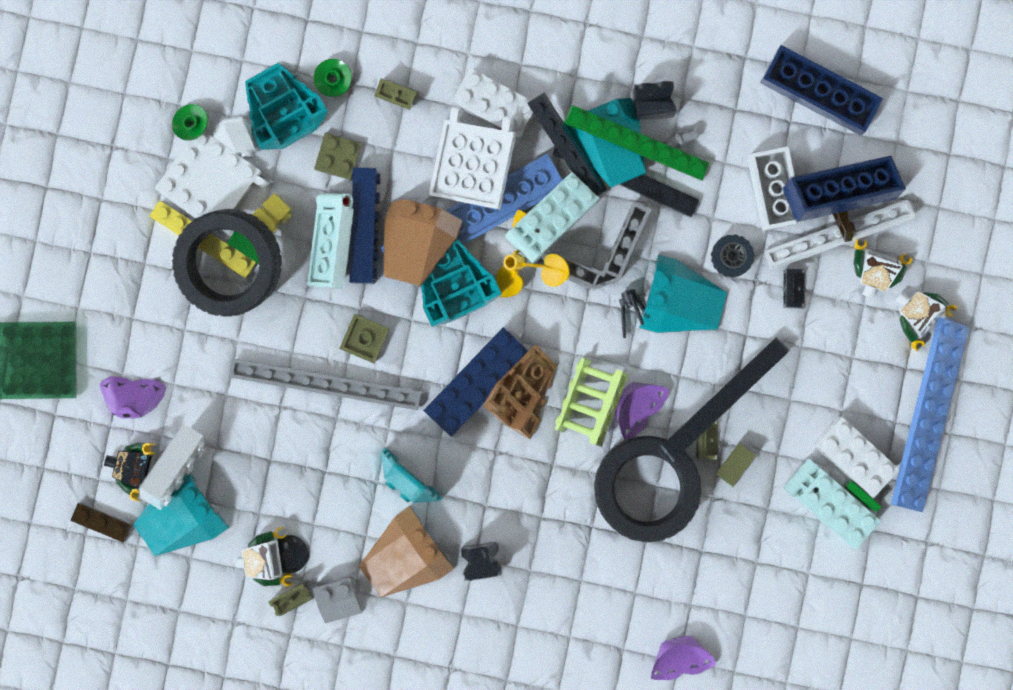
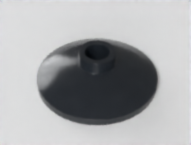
(298, 550)

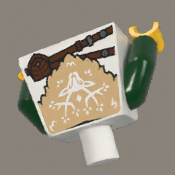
(878, 270)
(921, 314)
(263, 561)

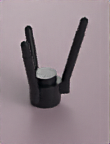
(630, 299)

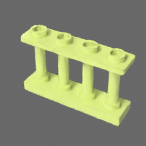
(604, 415)

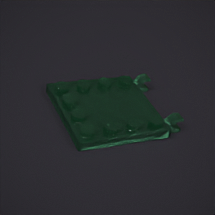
(38, 360)

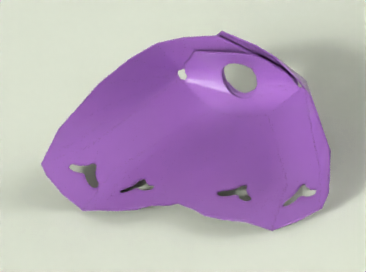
(131, 396)
(636, 406)
(680, 655)

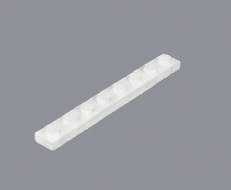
(832, 238)

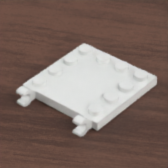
(473, 162)
(208, 178)

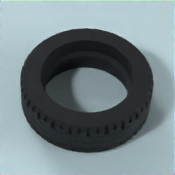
(193, 286)
(646, 530)

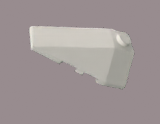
(237, 136)

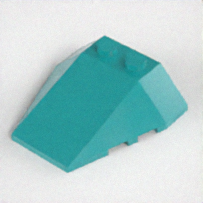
(282, 108)
(610, 161)
(457, 287)
(681, 300)
(404, 481)
(182, 523)

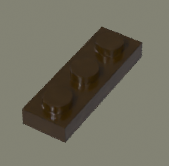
(101, 522)

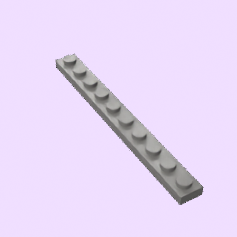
(325, 384)

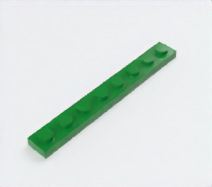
(636, 142)

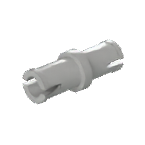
(679, 140)

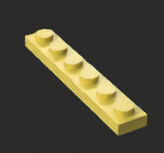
(211, 244)

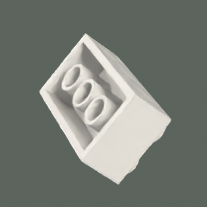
(492, 102)
(769, 174)
(855, 457)
(172, 467)

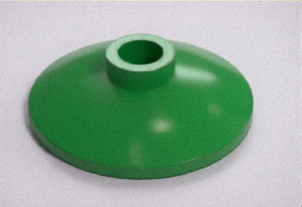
(325, 71)
(185, 117)

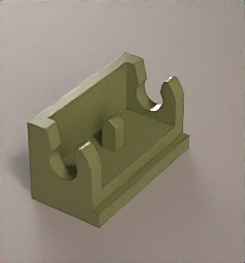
(396, 93)
(708, 444)
(736, 465)
(291, 599)

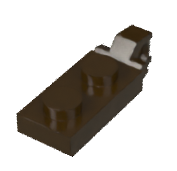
(844, 225)

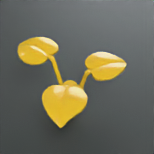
(553, 274)

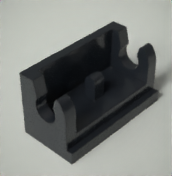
(794, 288)

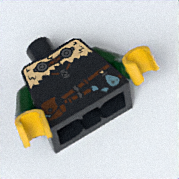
(131, 467)

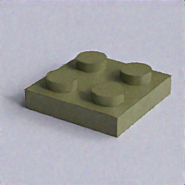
(337, 156)
(364, 338)

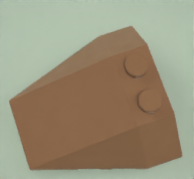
(416, 240)
(521, 392)
(404, 557)

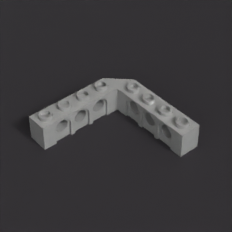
(618, 257)

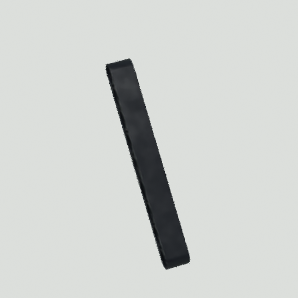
(723, 400)

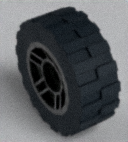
(739, 247)

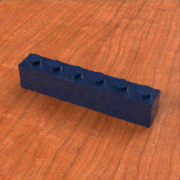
(364, 226)

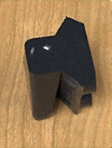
(654, 100)
(481, 561)

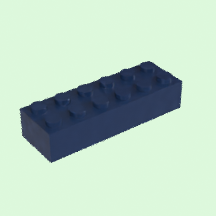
(821, 90)
(843, 188)
(475, 382)

